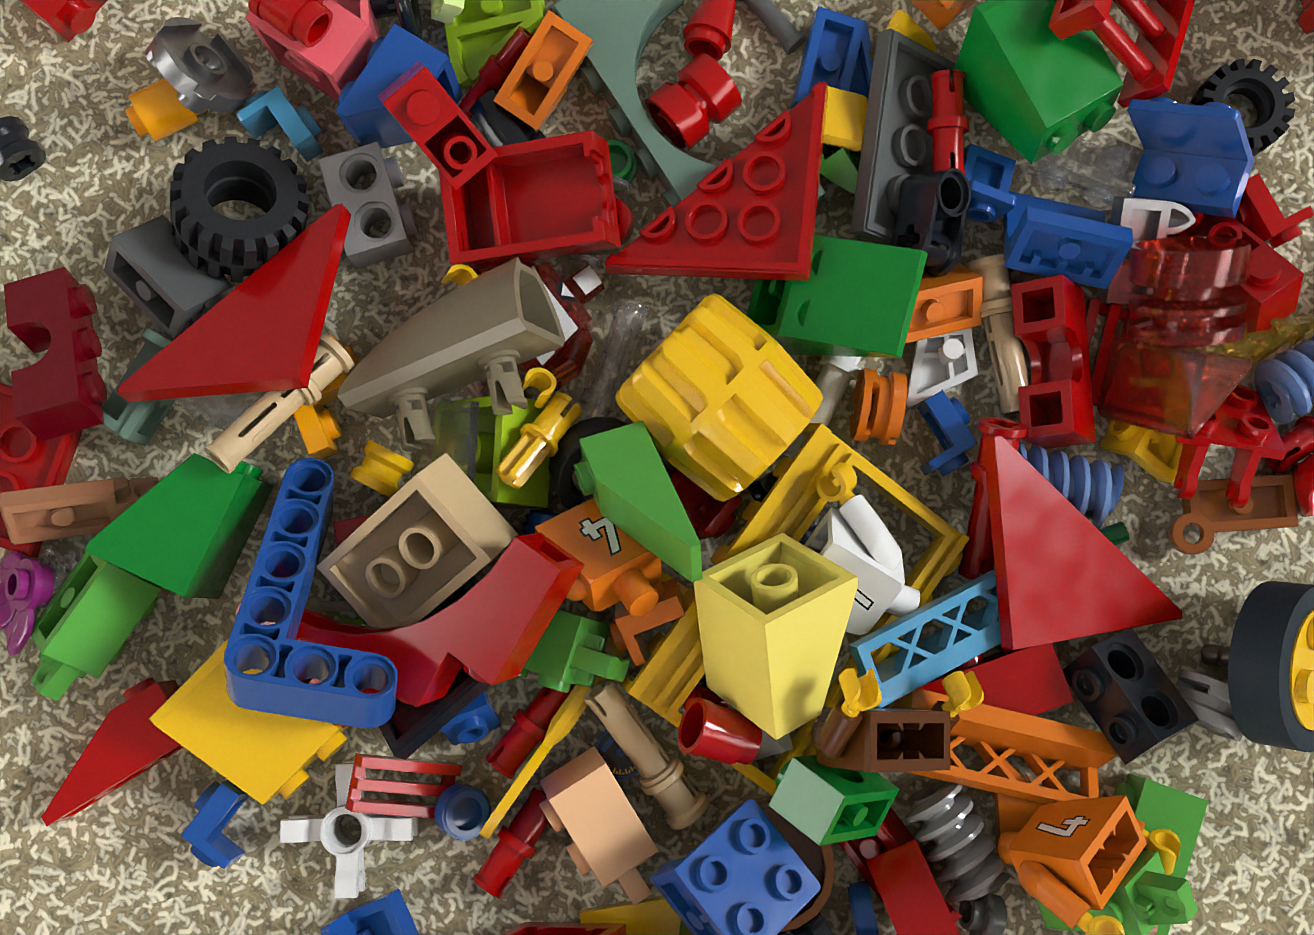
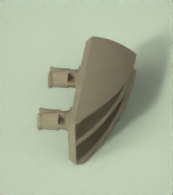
(453, 343)

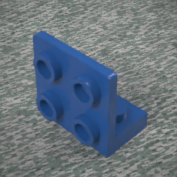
(1191, 154)
(1065, 240)
(738, 878)

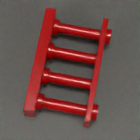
(1157, 48)

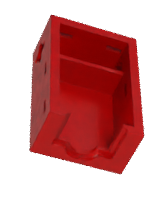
(534, 203)

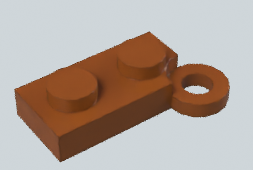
(1269, 507)

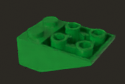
(850, 307)

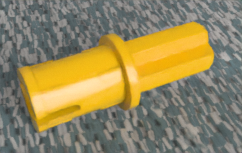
(538, 441)

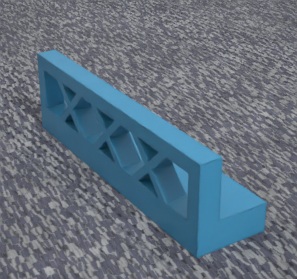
(940, 652)

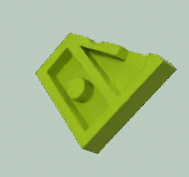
(484, 30)

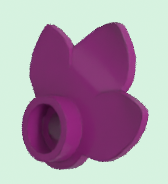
(22, 589)

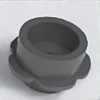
(984, 915)

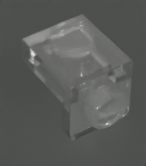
(217, 409)

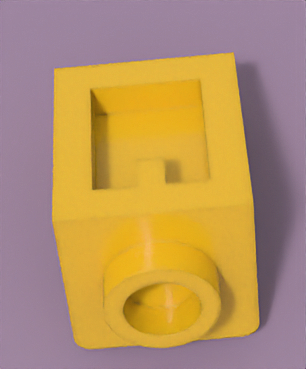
(1150, 449)

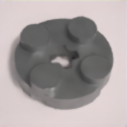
(201, 69)

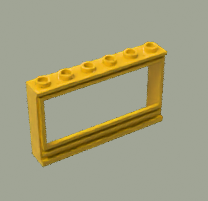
(791, 509)

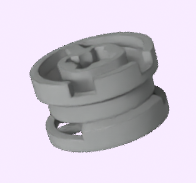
(1210, 703)

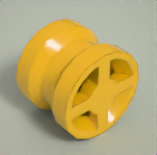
(381, 469)

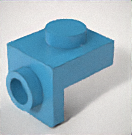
(273, 108)

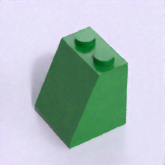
(1033, 83)
(187, 527)

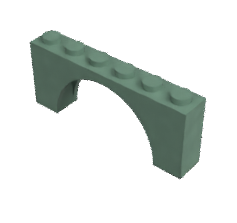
(611, 67)

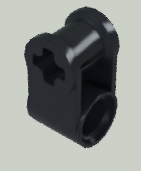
(933, 214)

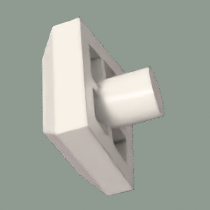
(940, 365)

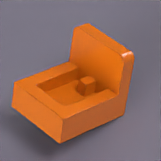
(627, 628)

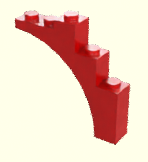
(486, 630)

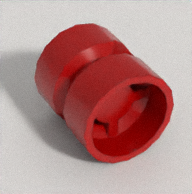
(700, 97)

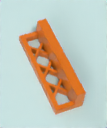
(1023, 736)

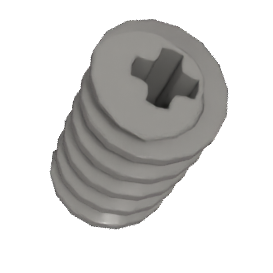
(957, 841)

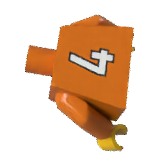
(614, 562)
(1079, 853)

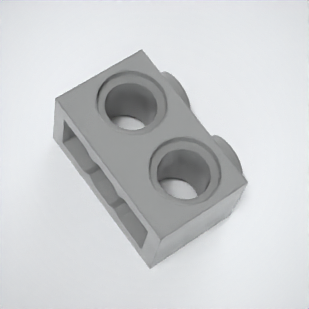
(371, 204)

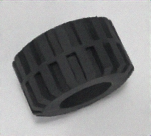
(242, 174)

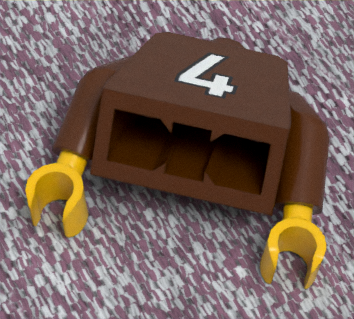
(890, 739)

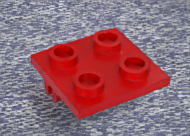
(1237, 423)

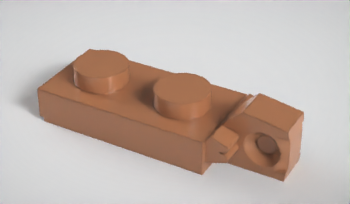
(69, 508)

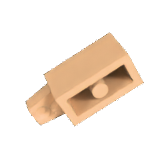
(600, 821)

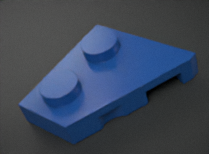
(835, 54)

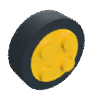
(1272, 665)

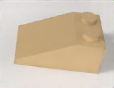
(418, 547)

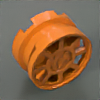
(878, 406)

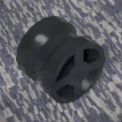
(17, 152)

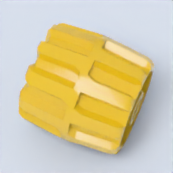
(720, 398)

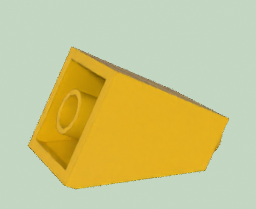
(249, 747)

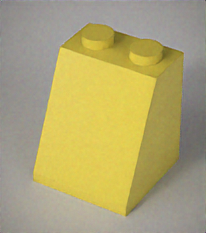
(773, 631)

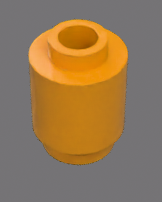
(159, 111)

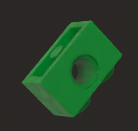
(831, 801)

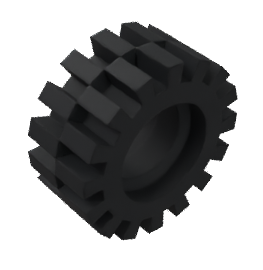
(1261, 90)

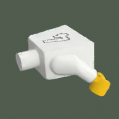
(864, 546)

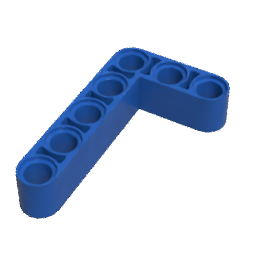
(293, 551)

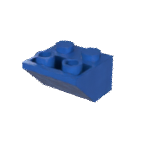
(387, 60)

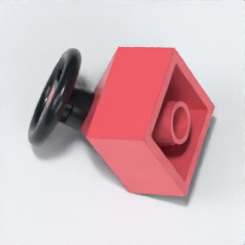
(345, 46)

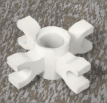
(348, 853)

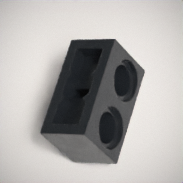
(1128, 695)

